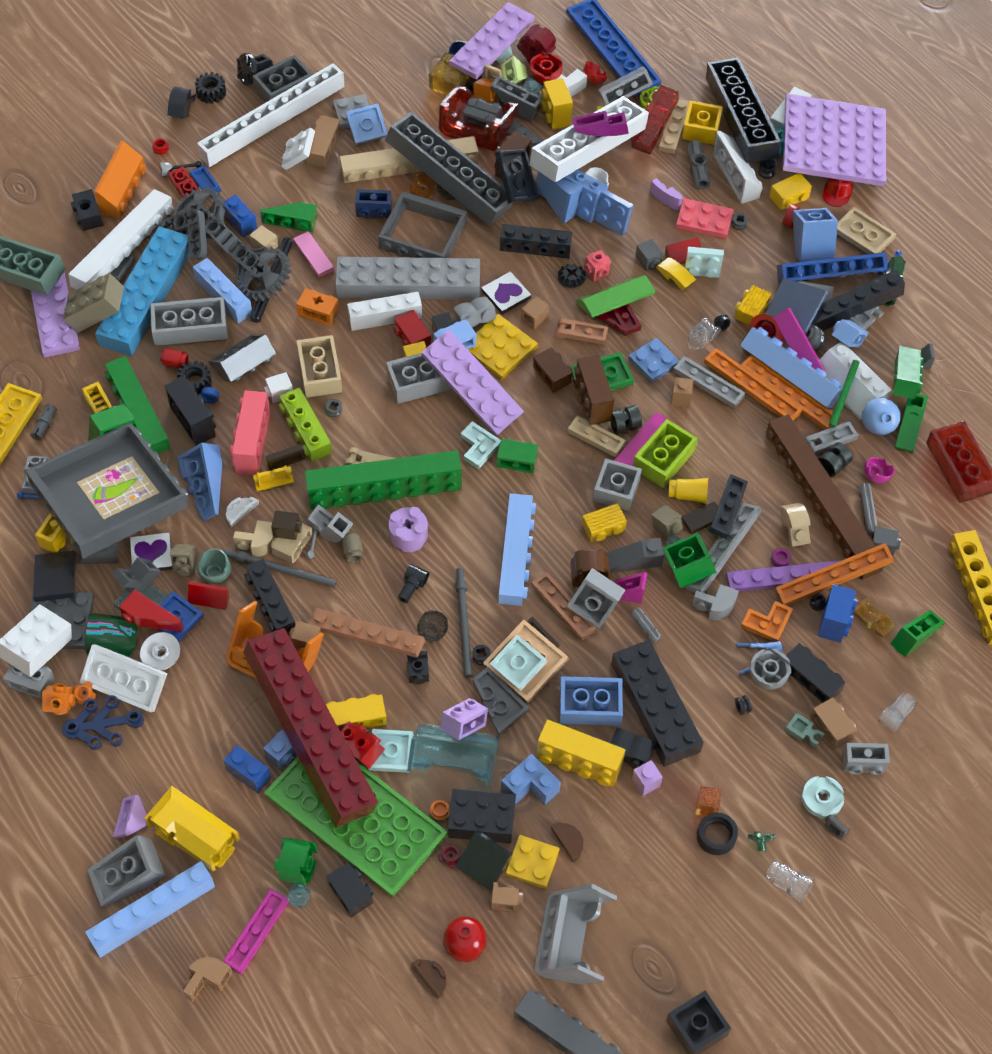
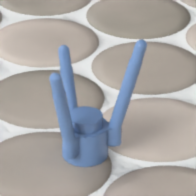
(767, 646)

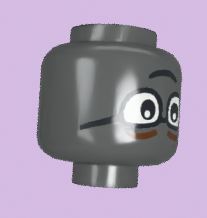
(816, 337)

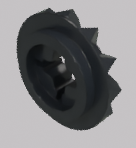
(571, 281)

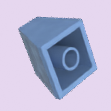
(814, 234)

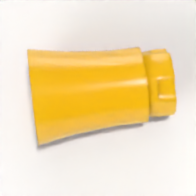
(689, 489)

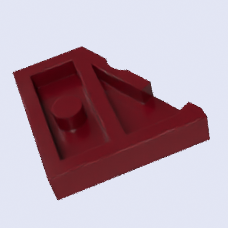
(621, 319)

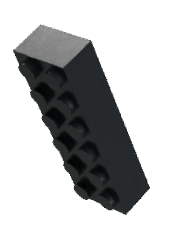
(657, 703)

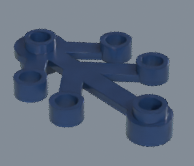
(99, 723)

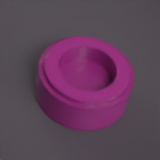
(780, 557)

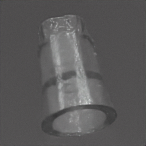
(790, 880)

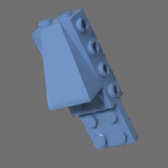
(586, 198)

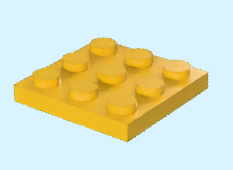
(502, 346)

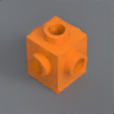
(57, 699)

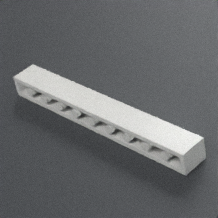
(270, 115)

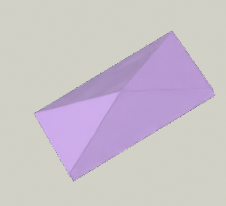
(130, 817)

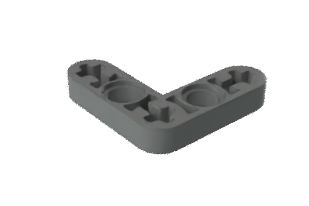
(197, 246)

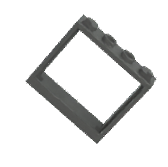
(424, 207)

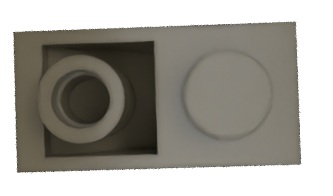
(184, 559)

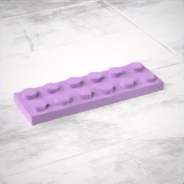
(491, 40)
(54, 332)
(472, 382)

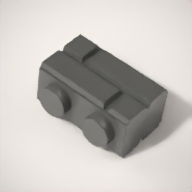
(481, 113)

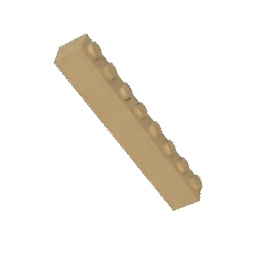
(391, 163)

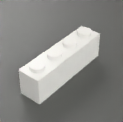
(382, 310)

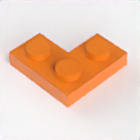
(768, 626)

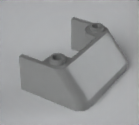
(564, 933)

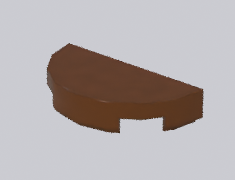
(569, 838)
(432, 975)

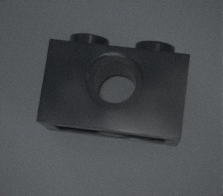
(87, 210)

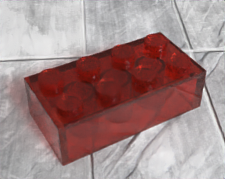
(961, 461)

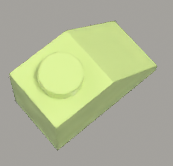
(514, 70)

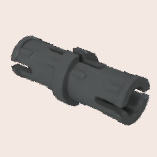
(43, 422)

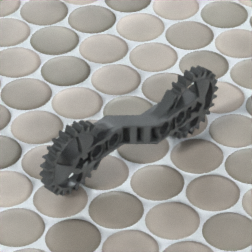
(250, 262)

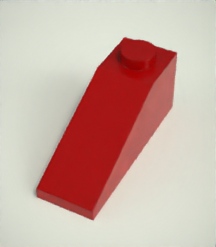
(148, 614)

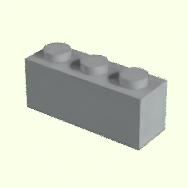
(626, 85)

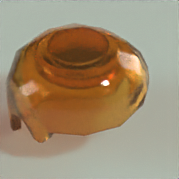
(423, 186)

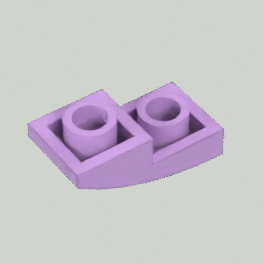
(669, 197)

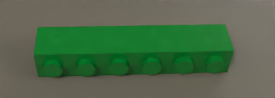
(132, 395)

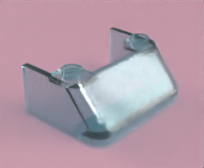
(472, 753)

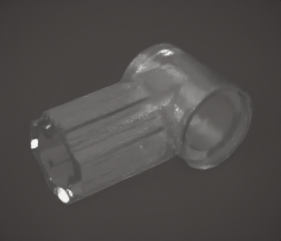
(895, 715)

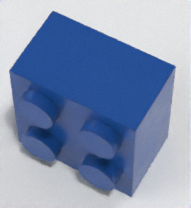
(838, 613)

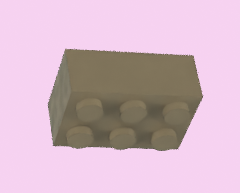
(93, 302)

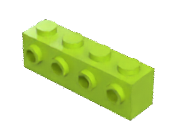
(305, 424)

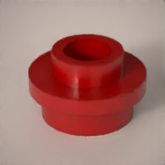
(160, 146)

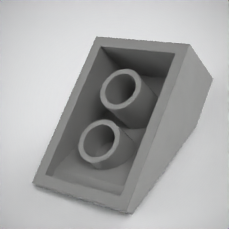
(126, 871)

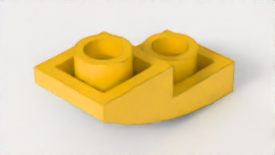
(680, 275)

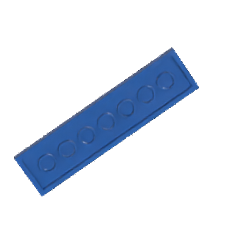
(609, 40)

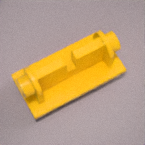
(273, 478)

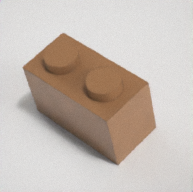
(833, 722)

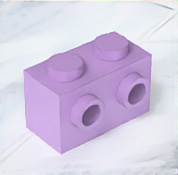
(464, 719)

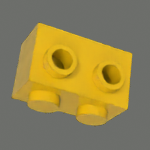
(50, 535)

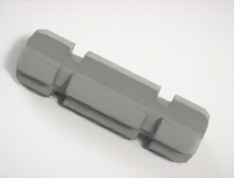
(646, 625)

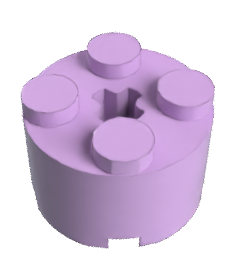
(408, 529)

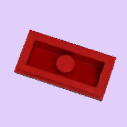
(678, 250)
(208, 595)

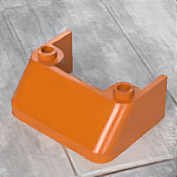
(248, 629)

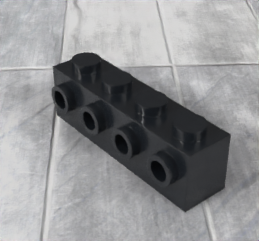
(535, 241)
(269, 596)

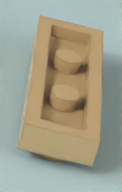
(596, 436)

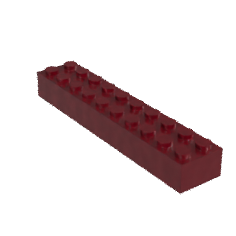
(310, 727)

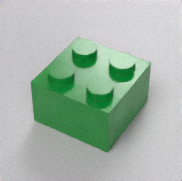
(689, 560)

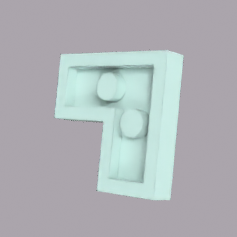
(482, 442)

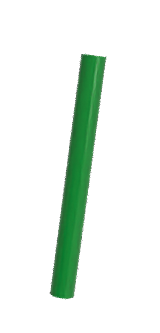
(844, 392)

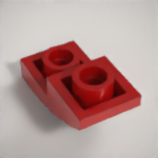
(182, 181)

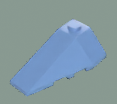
(203, 473)

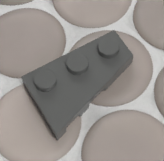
(502, 703)

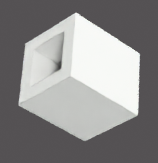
(277, 386)

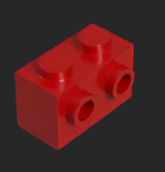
(363, 746)

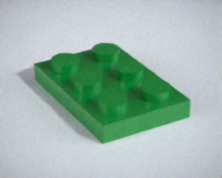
(615, 370)

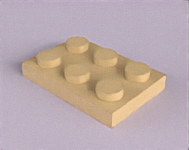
(864, 232)

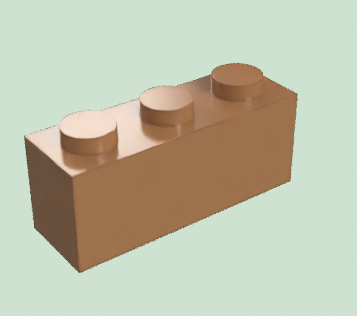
(325, 137)

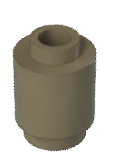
(352, 547)

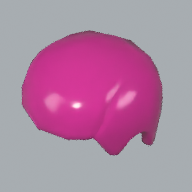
(878, 470)

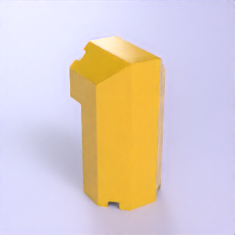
(192, 829)

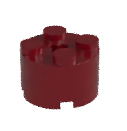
(536, 41)

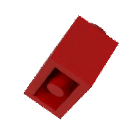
(411, 329)

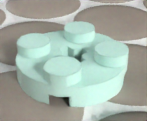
(820, 808)

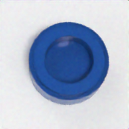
(210, 395)

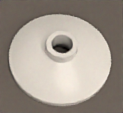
(155, 645)

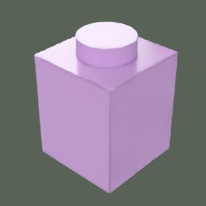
(647, 778)

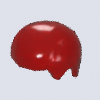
(593, 73)

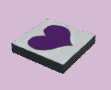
(506, 293)
(153, 547)

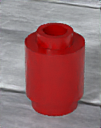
(174, 358)

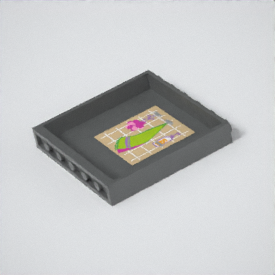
(107, 489)

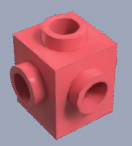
(597, 265)

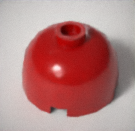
(545, 67)
(465, 939)

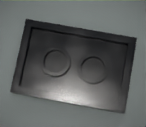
(517, 176)
(54, 576)

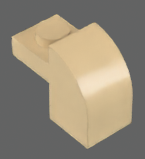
(798, 522)
(258, 542)

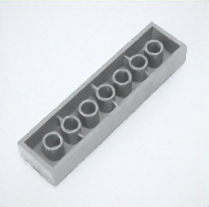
(397, 275)

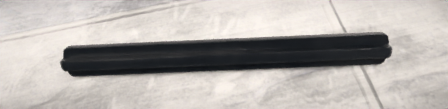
(261, 305)

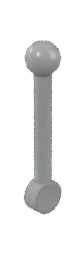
(310, 554)

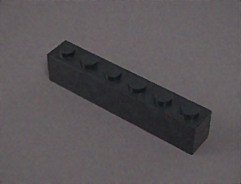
(859, 300)

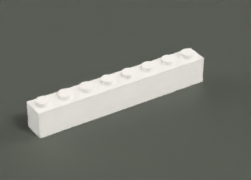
(122, 239)

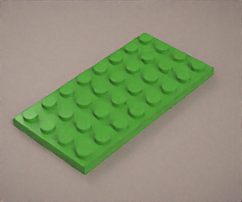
(382, 845)

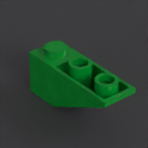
(295, 216)
(911, 422)

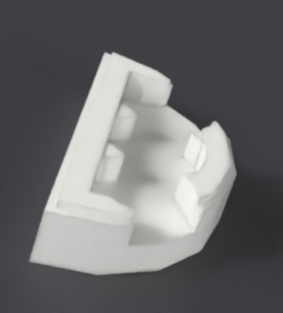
(239, 509)

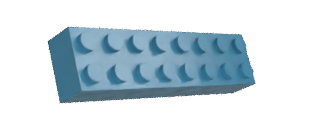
(146, 284)

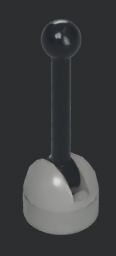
(166, 167)

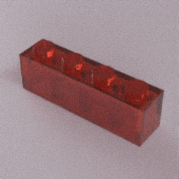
(660, 109)

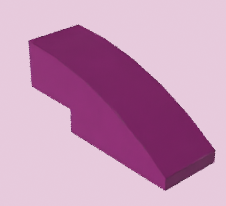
(601, 125)

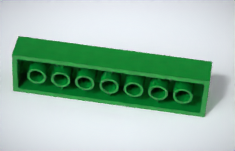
(384, 480)

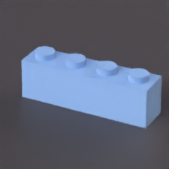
(218, 285)

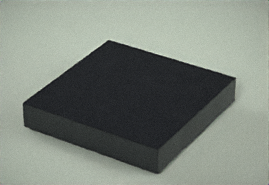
(484, 860)

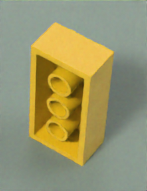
(580, 753)

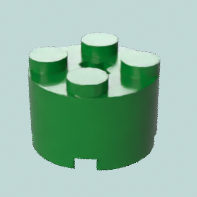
(296, 861)

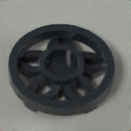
(246, 69)

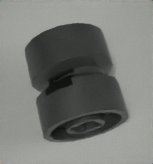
(625, 419)
(836, 458)

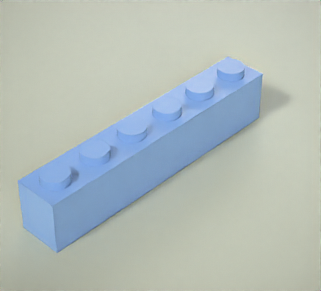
(792, 367)
(515, 550)
(150, 909)

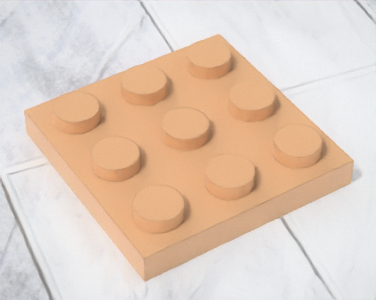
(554, 656)

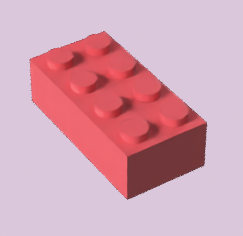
(250, 432)

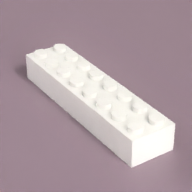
(572, 150)

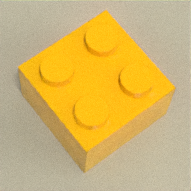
(557, 104)
(702, 122)

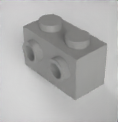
(29, 685)
(865, 758)

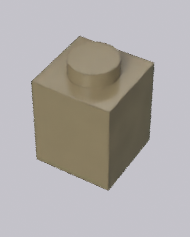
(667, 521)

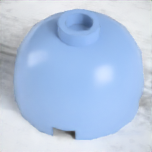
(880, 416)

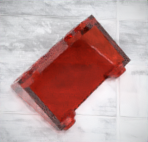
(454, 126)

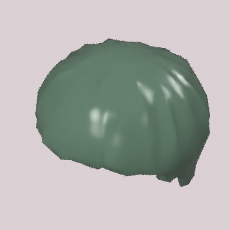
(214, 566)

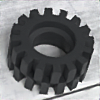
(210, 94)
(196, 369)

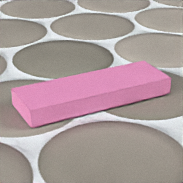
(313, 254)

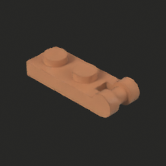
(581, 331)

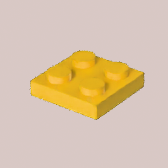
(532, 861)

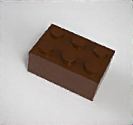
(593, 390)

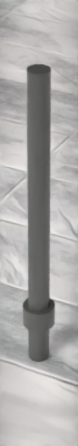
(244, 557)
(461, 589)

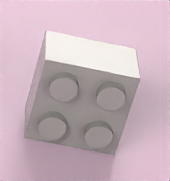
(617, 484)
(596, 598)

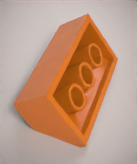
(119, 181)

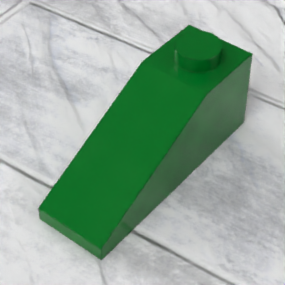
(916, 633)

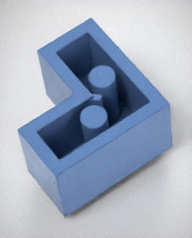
(533, 777)

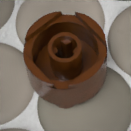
(585, 561)

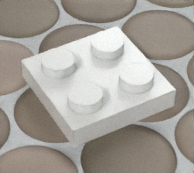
(298, 148)

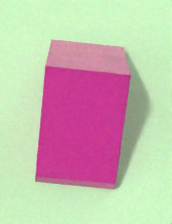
(633, 586)

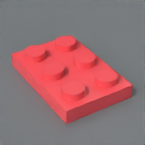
(704, 218)

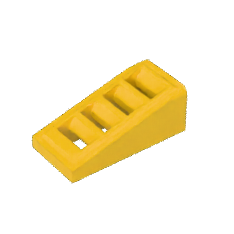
(91, 389)

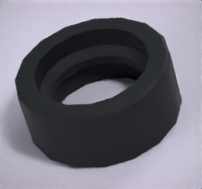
(709, 847)

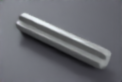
(868, 507)

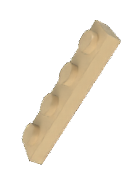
(674, 128)

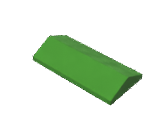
(616, 296)

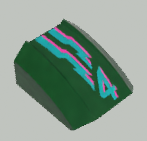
(111, 633)

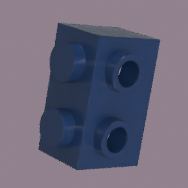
(373, 203)

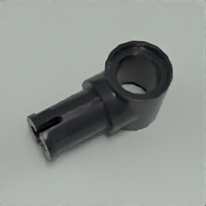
(414, 578)

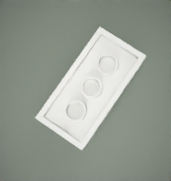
(123, 678)

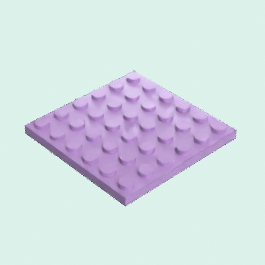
(834, 140)

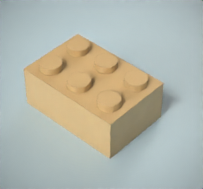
(319, 366)

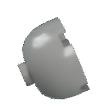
(770, 669)

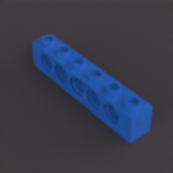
(832, 267)

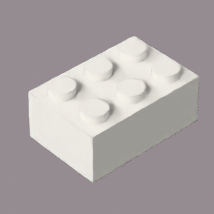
(35, 640)

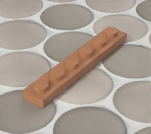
(367, 632)

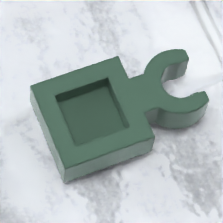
(802, 728)

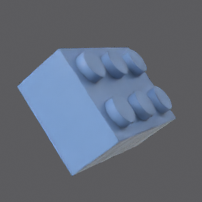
(591, 701)

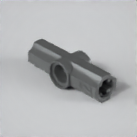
(698, 164)

